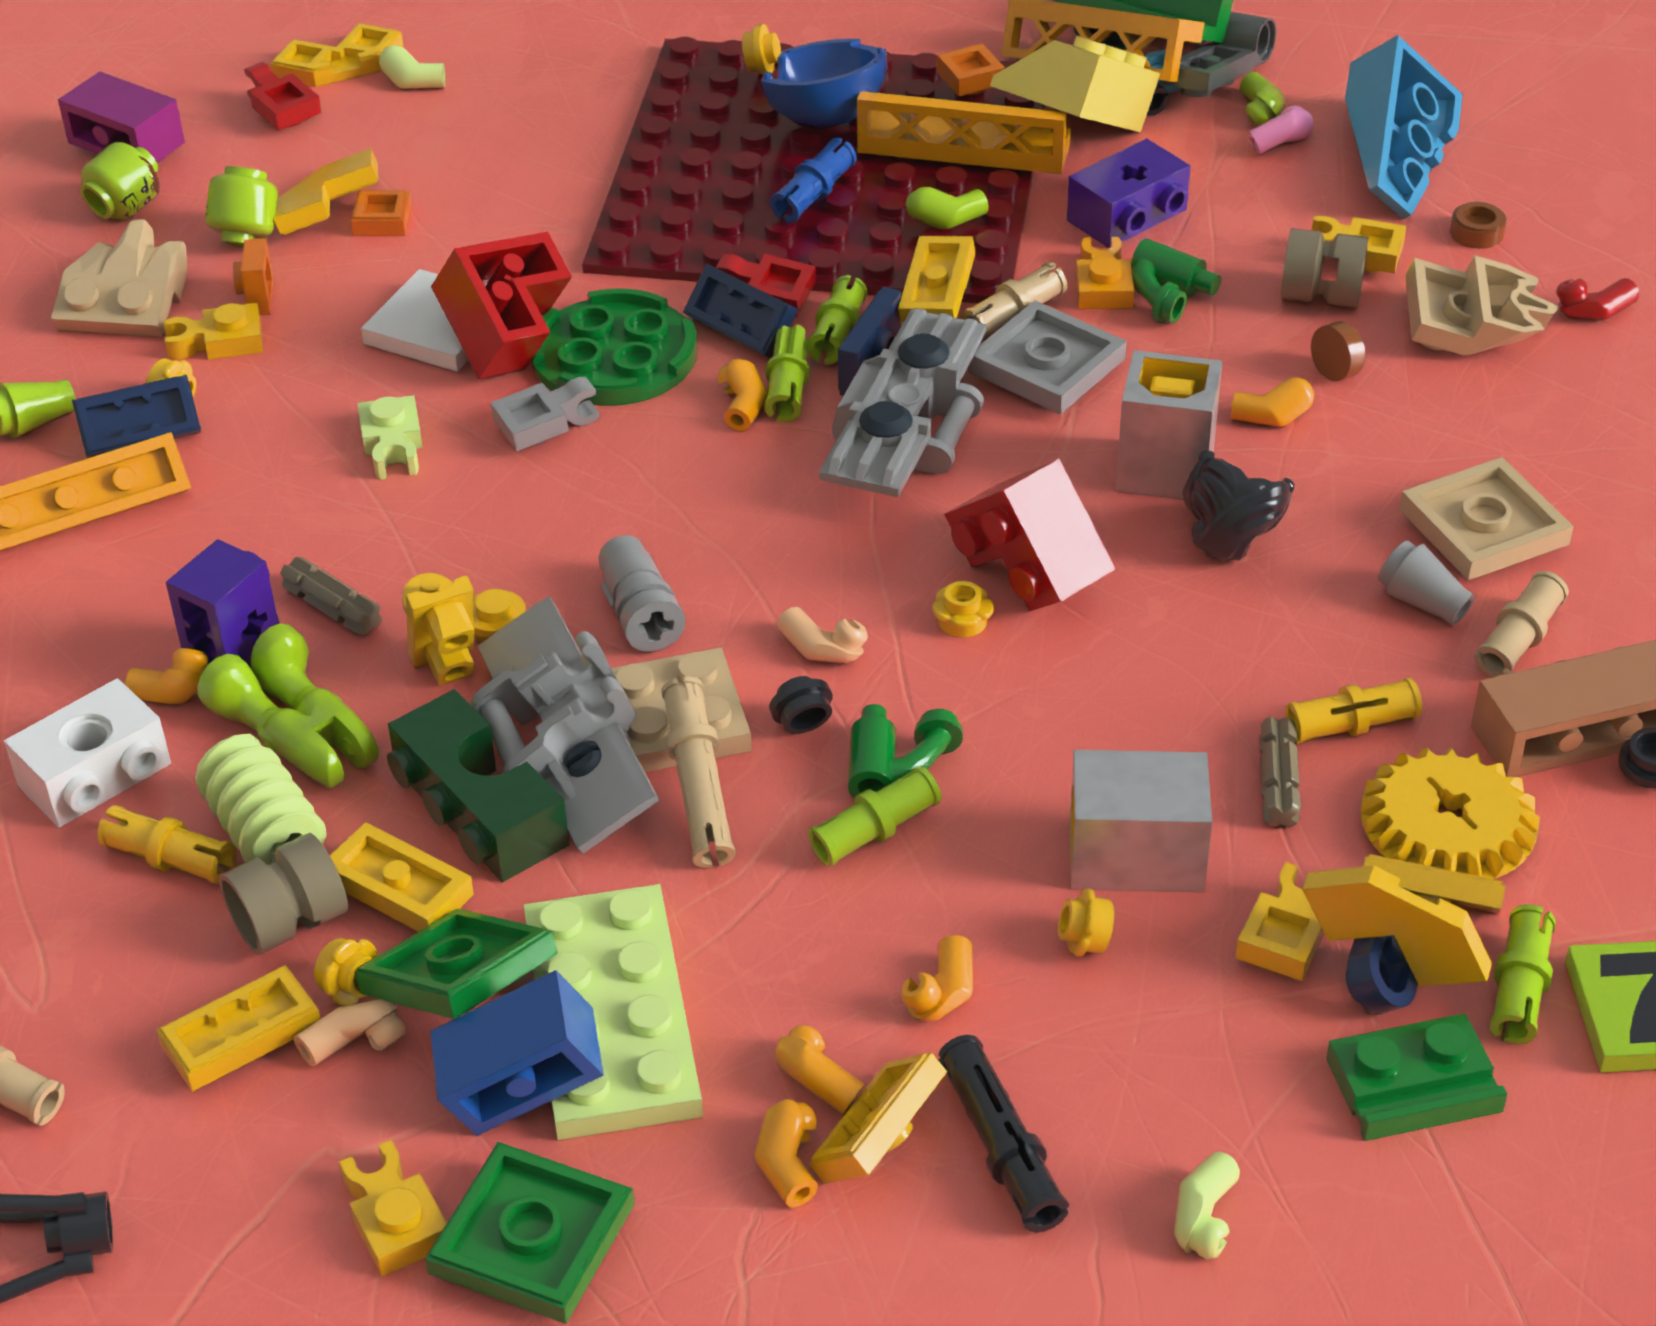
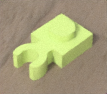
(391, 432)

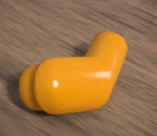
(778, 1147)

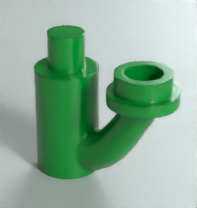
(1176, 272)
(874, 747)

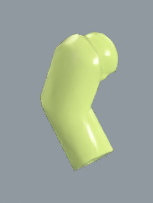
(407, 72)
(1197, 1195)

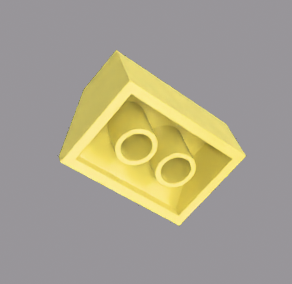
(1084, 81)

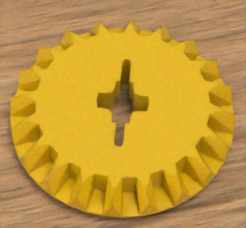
(1405, 824)

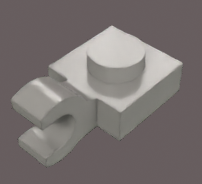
(538, 415)

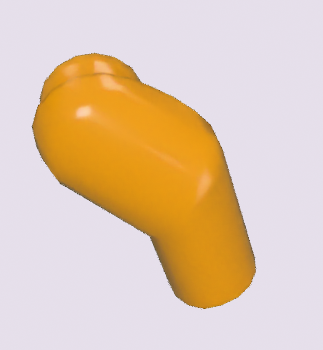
(749, 391)
(1277, 406)
(174, 684)
(948, 988)
(802, 1059)

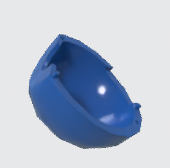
(823, 80)

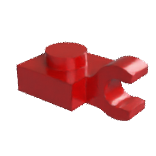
(281, 100)
(774, 275)

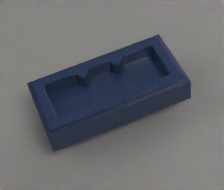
(738, 310)
(869, 335)
(136, 414)

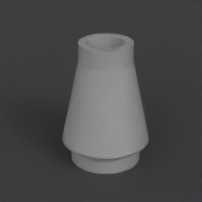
(1424, 582)

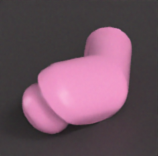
(1291, 126)

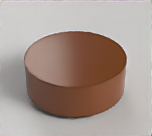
(1478, 225)
(1337, 351)

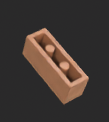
(1567, 709)

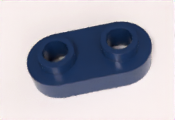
(1380, 974)

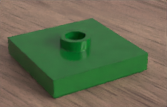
(456, 963)
(530, 1232)

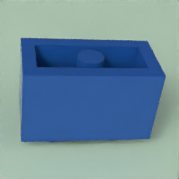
(516, 1053)

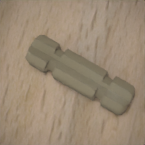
(331, 596)
(1279, 772)

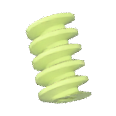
(255, 797)

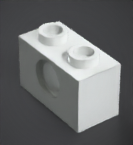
(88, 752)

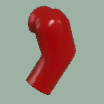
(1600, 305)

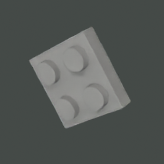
(1047, 356)

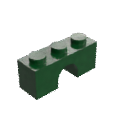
(499, 818)

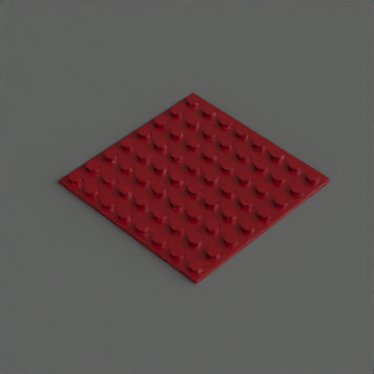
(716, 153)

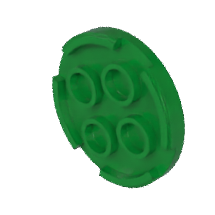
(621, 342)

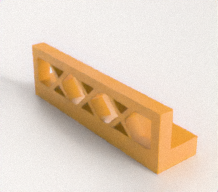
(1107, 21)
(962, 132)
(90, 490)

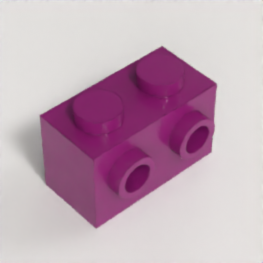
(119, 111)

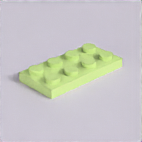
(623, 964)

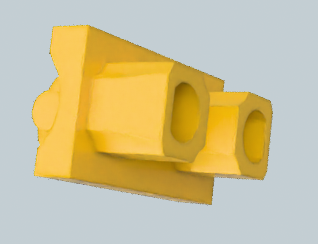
(440, 625)

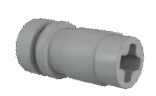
(640, 595)

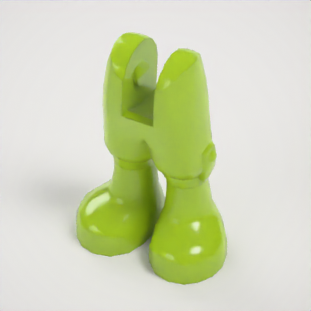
(299, 733)

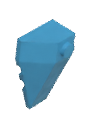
(1400, 121)

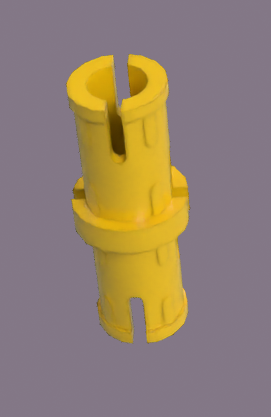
(1390, 703)
(166, 843)

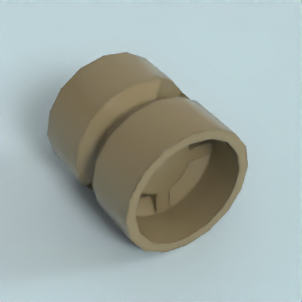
(1305, 264)
(292, 889)

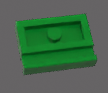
(1415, 1076)

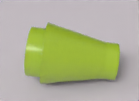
(33, 404)

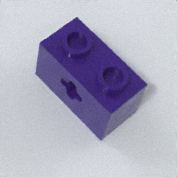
(1128, 192)
(222, 601)

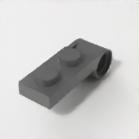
(1245, 45)

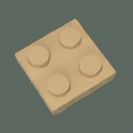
(1485, 518)
(651, 725)

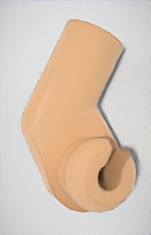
(815, 644)
(346, 1024)

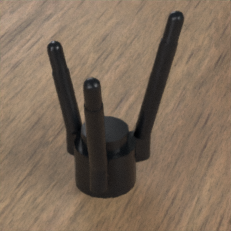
(73, 1225)

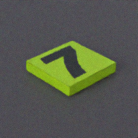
(1617, 1001)

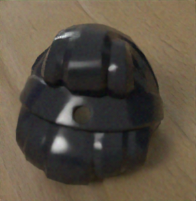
(1231, 506)

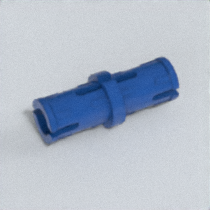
(813, 180)

